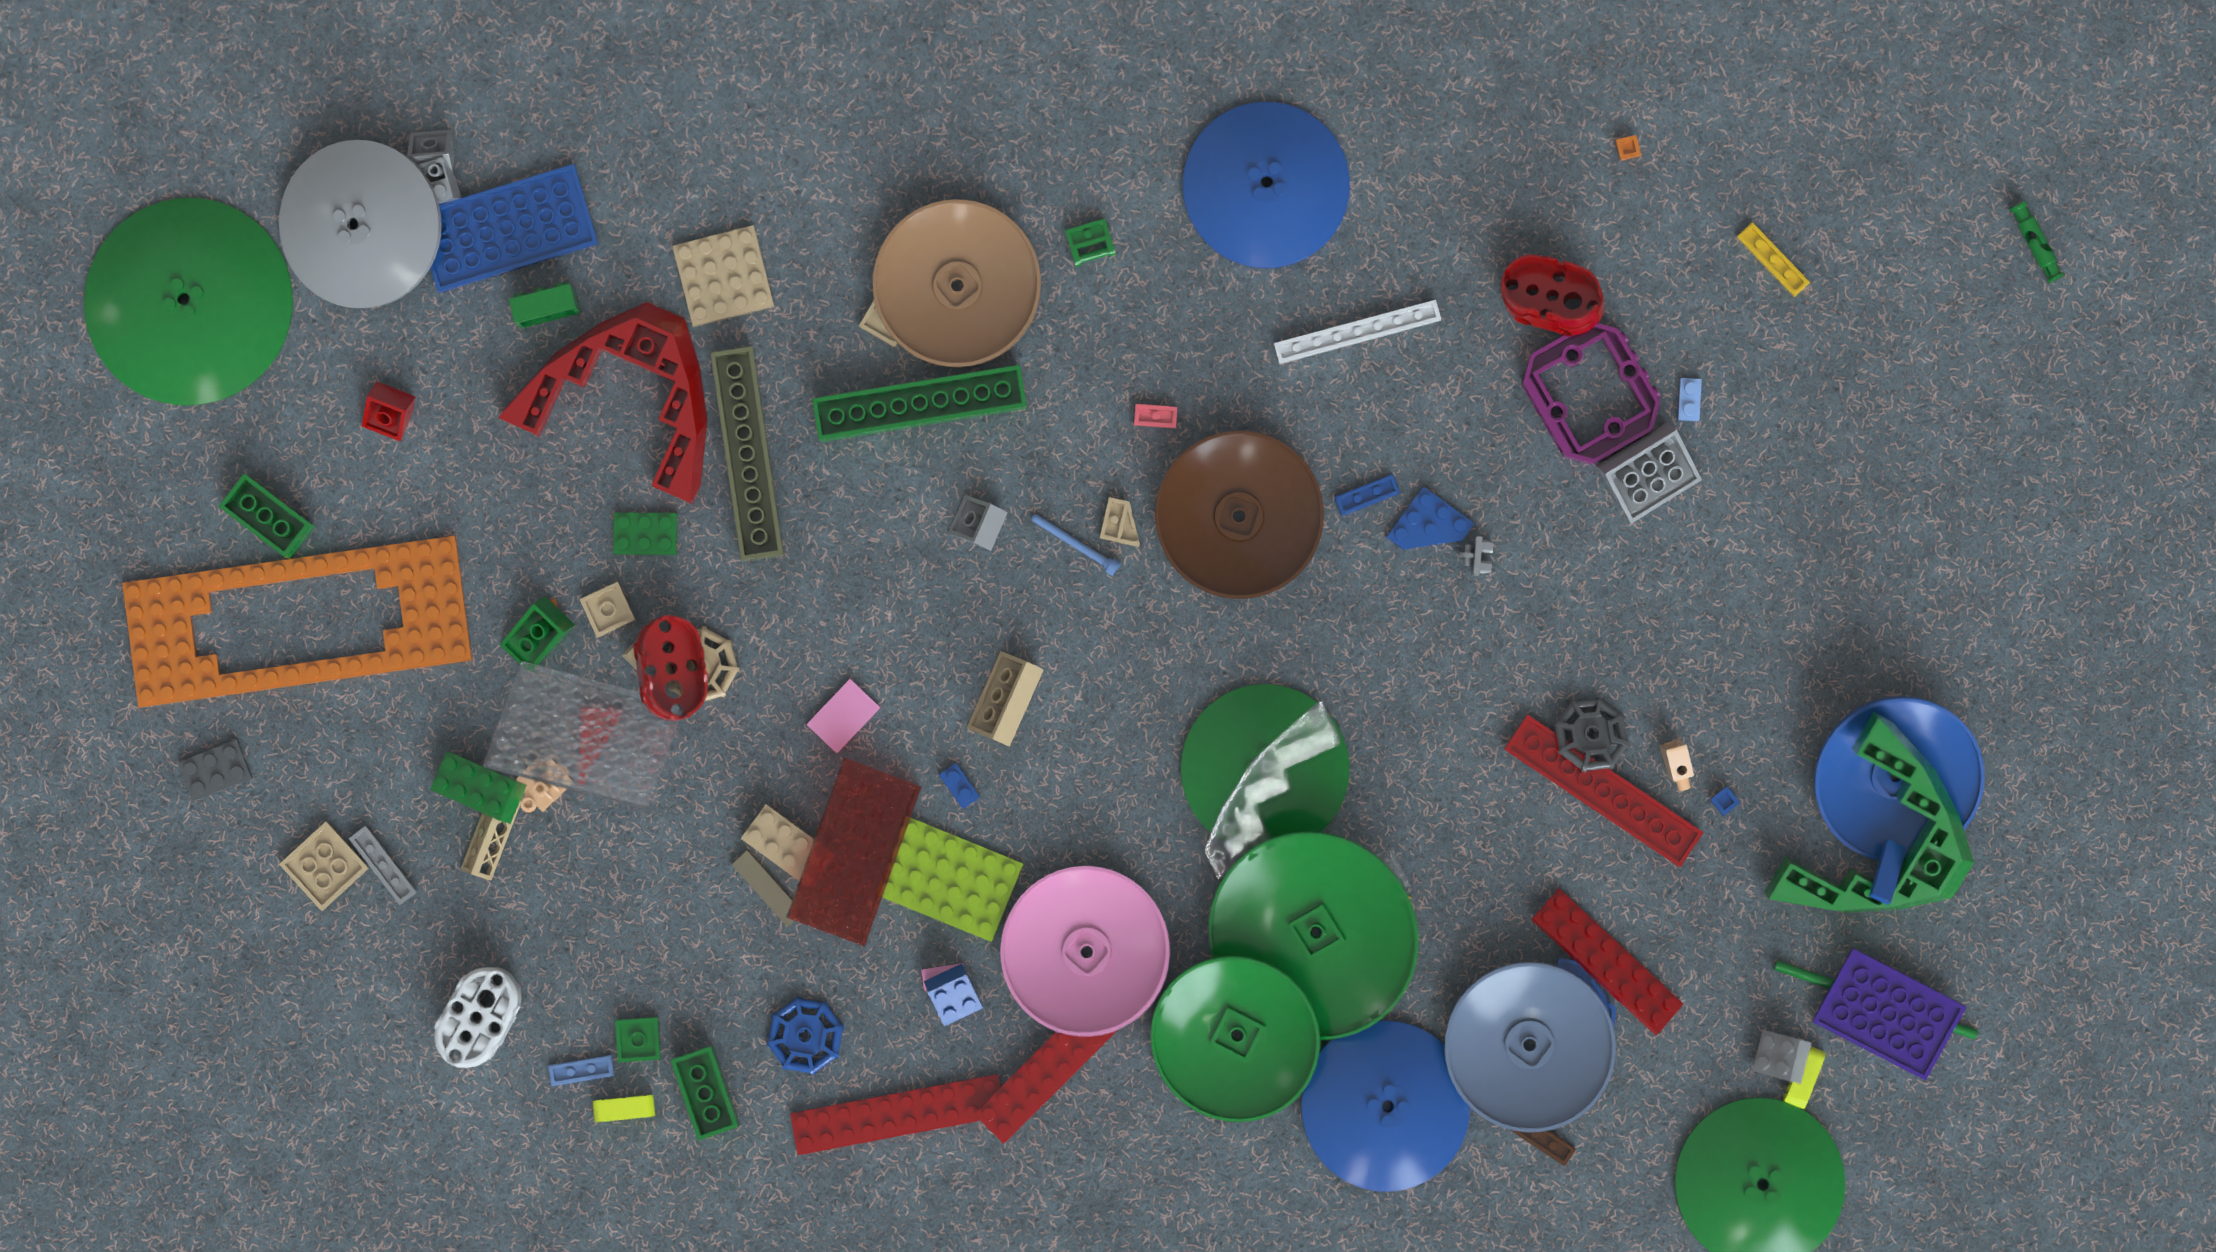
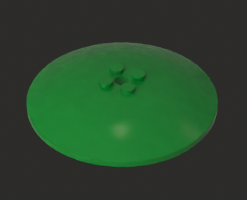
(1230, 1075)

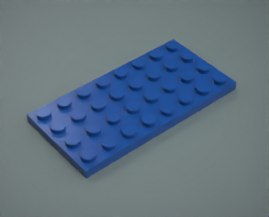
(512, 228)

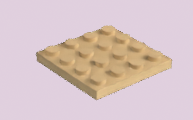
(723, 276)

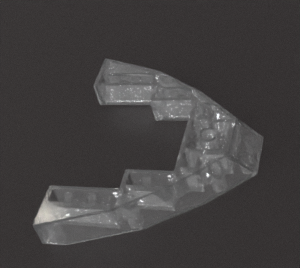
(1240, 822)

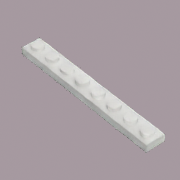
(1357, 332)

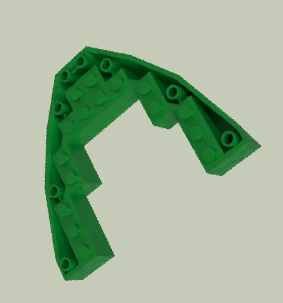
(1932, 865)

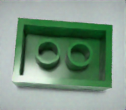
(544, 305)

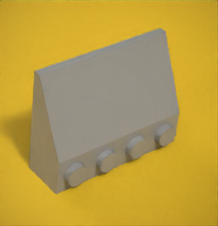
(1649, 472)

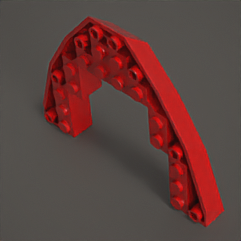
(651, 341)

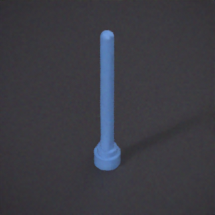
(1110, 565)

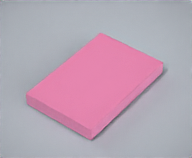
(843, 716)

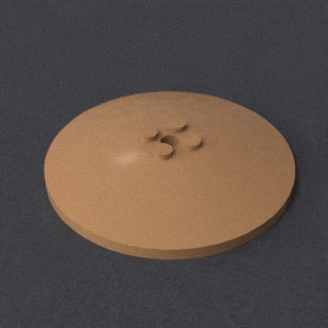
(947, 245)

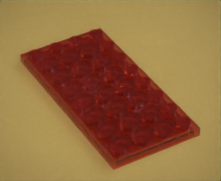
(853, 852)

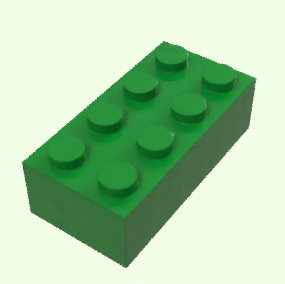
(267, 516)
(478, 787)
(705, 1093)

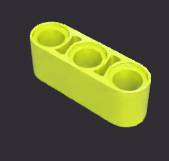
(1798, 1093)
(623, 1108)

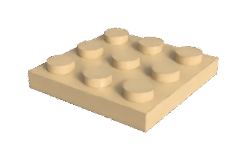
(324, 866)

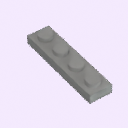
(383, 865)

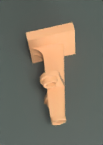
(538, 794)

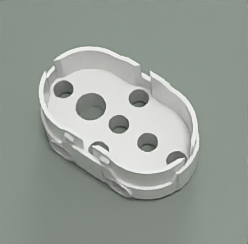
(483, 1041)

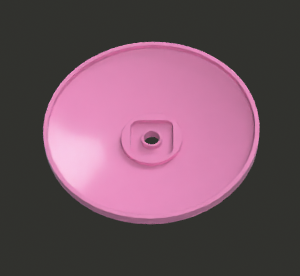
(1046, 941)

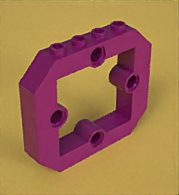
(1639, 385)

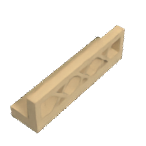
(478, 848)

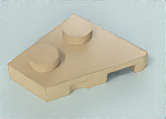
(1119, 523)

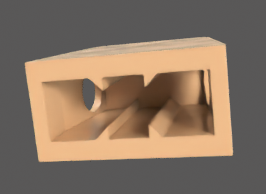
(1675, 755)

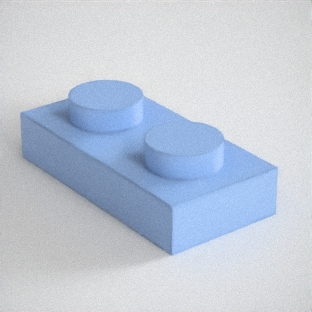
(1689, 399)

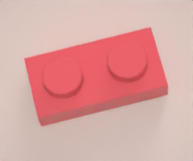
(1155, 416)

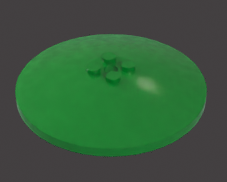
(1234, 734)
(1751, 1142)

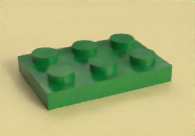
(645, 533)

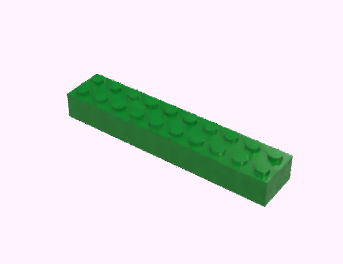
(919, 403)

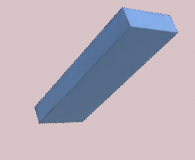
(581, 1070)

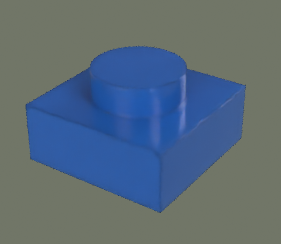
(1724, 801)

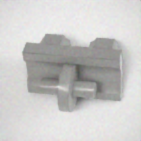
(1480, 546)

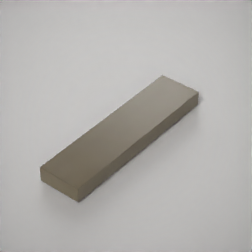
(764, 885)

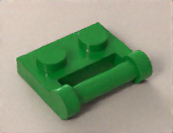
(1089, 235)

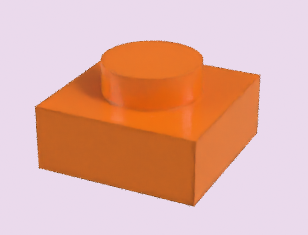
(1628, 147)

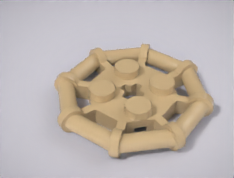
(712, 663)

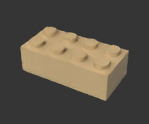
(779, 841)

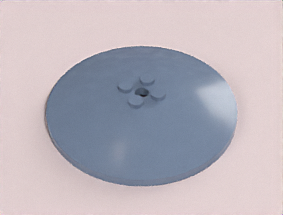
(1535, 1086)

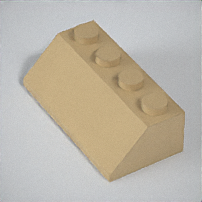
(1005, 698)

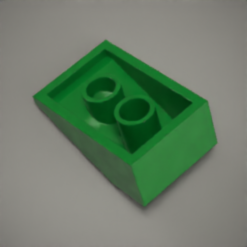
(535, 638)

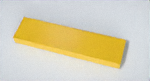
(1773, 259)

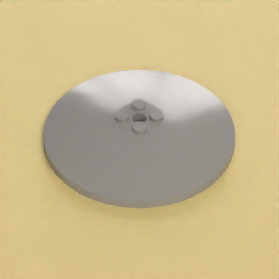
(394, 232)

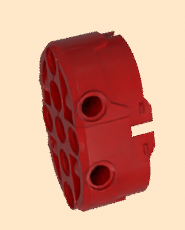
(1538, 274)
(685, 646)

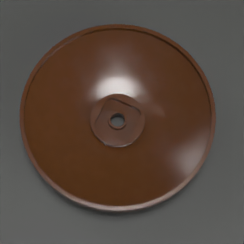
(1246, 475)

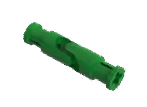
(2041, 250)

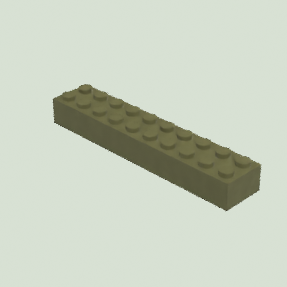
(747, 454)

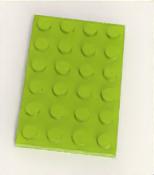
(952, 879)

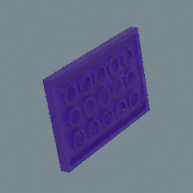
(1889, 1013)

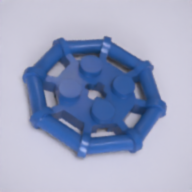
(798, 1025)

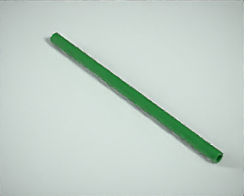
(1827, 982)

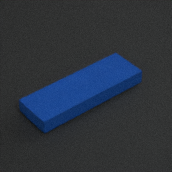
(1367, 495)
(1887, 871)

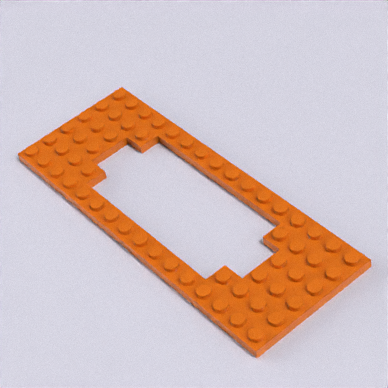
(164, 641)

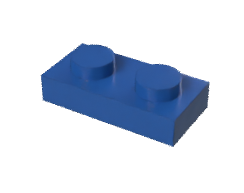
(959, 785)

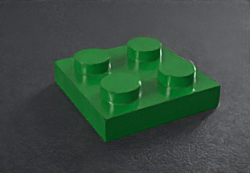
(638, 1039)

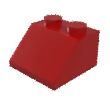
(388, 411)

